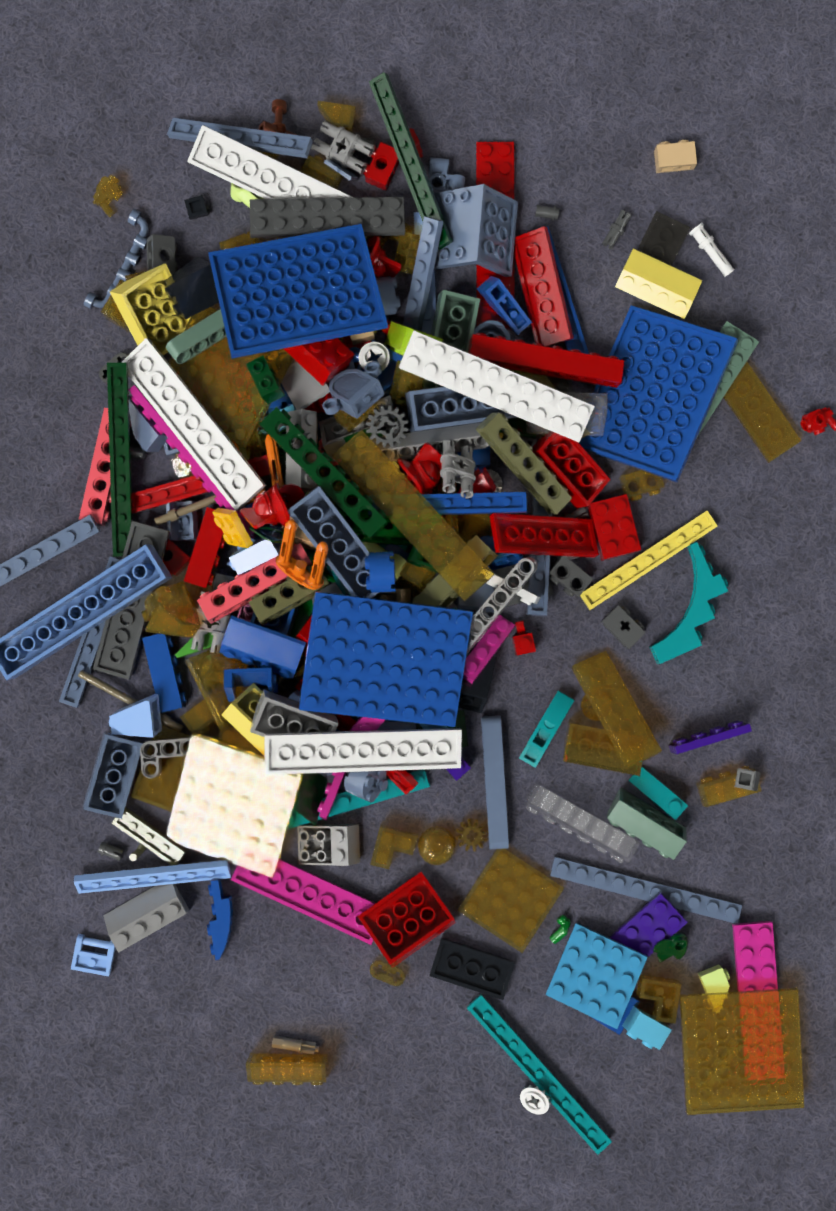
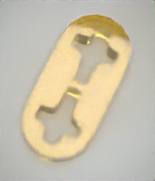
(384, 976)

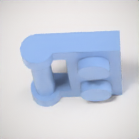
(91, 961)

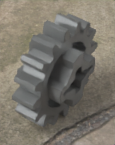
(395, 424)

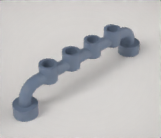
(130, 259)

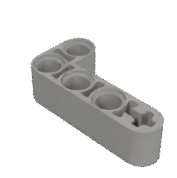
(160, 752)

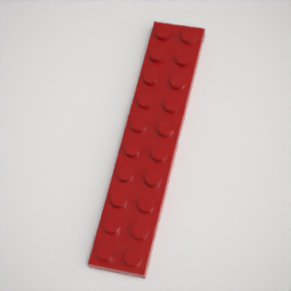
(495, 170)

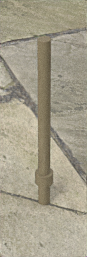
(174, 514)
(165, 719)

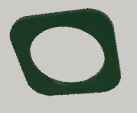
(270, 527)

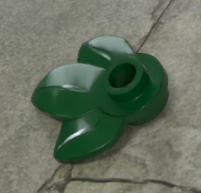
(671, 947)

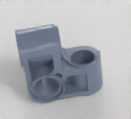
(439, 173)

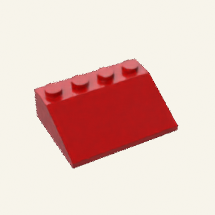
(406, 919)

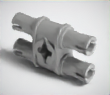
(345, 138)
(457, 469)
(217, 631)

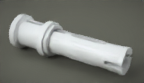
(706, 242)

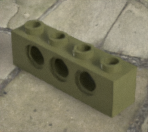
(284, 604)

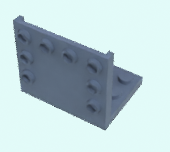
(480, 227)

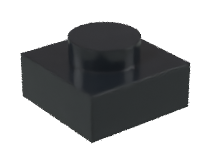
(196, 207)

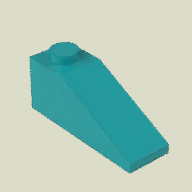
(658, 793)

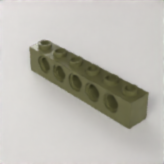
(490, 429)

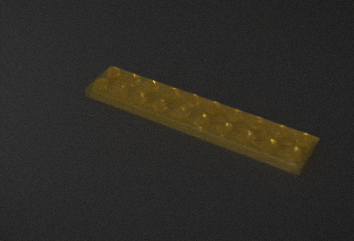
(413, 515)

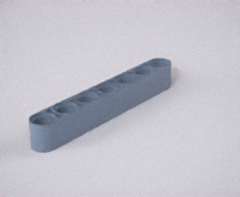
(494, 782)

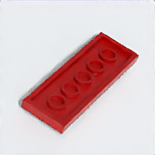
(542, 287)
(543, 535)

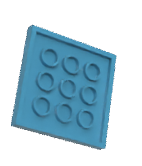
(596, 975)

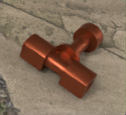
(279, 108)

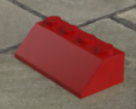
(572, 467)
(205, 552)

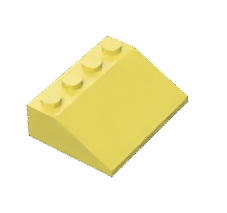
(148, 308)

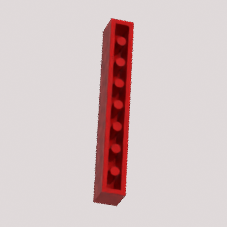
(548, 360)

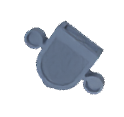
(354, 391)

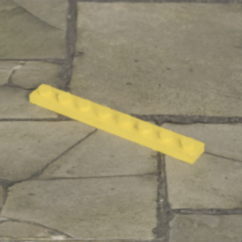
(648, 560)

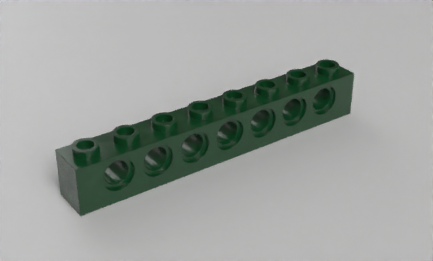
(272, 425)

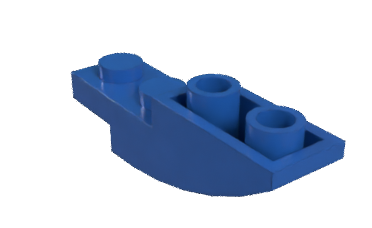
(220, 926)

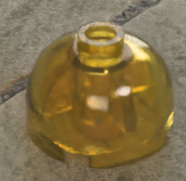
(436, 845)

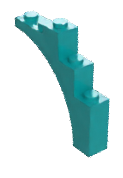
(705, 587)

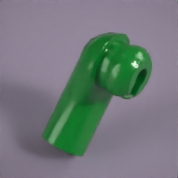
(563, 929)

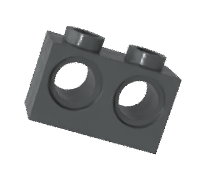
(571, 571)

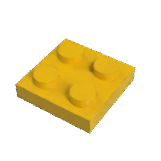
(232, 527)

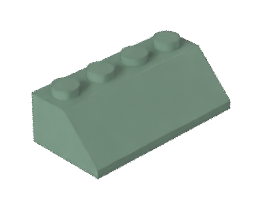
(647, 824)

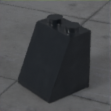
(192, 288)
(474, 695)

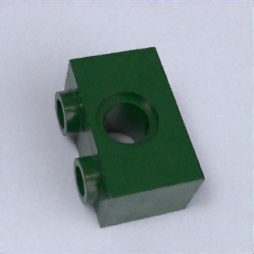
(265, 379)

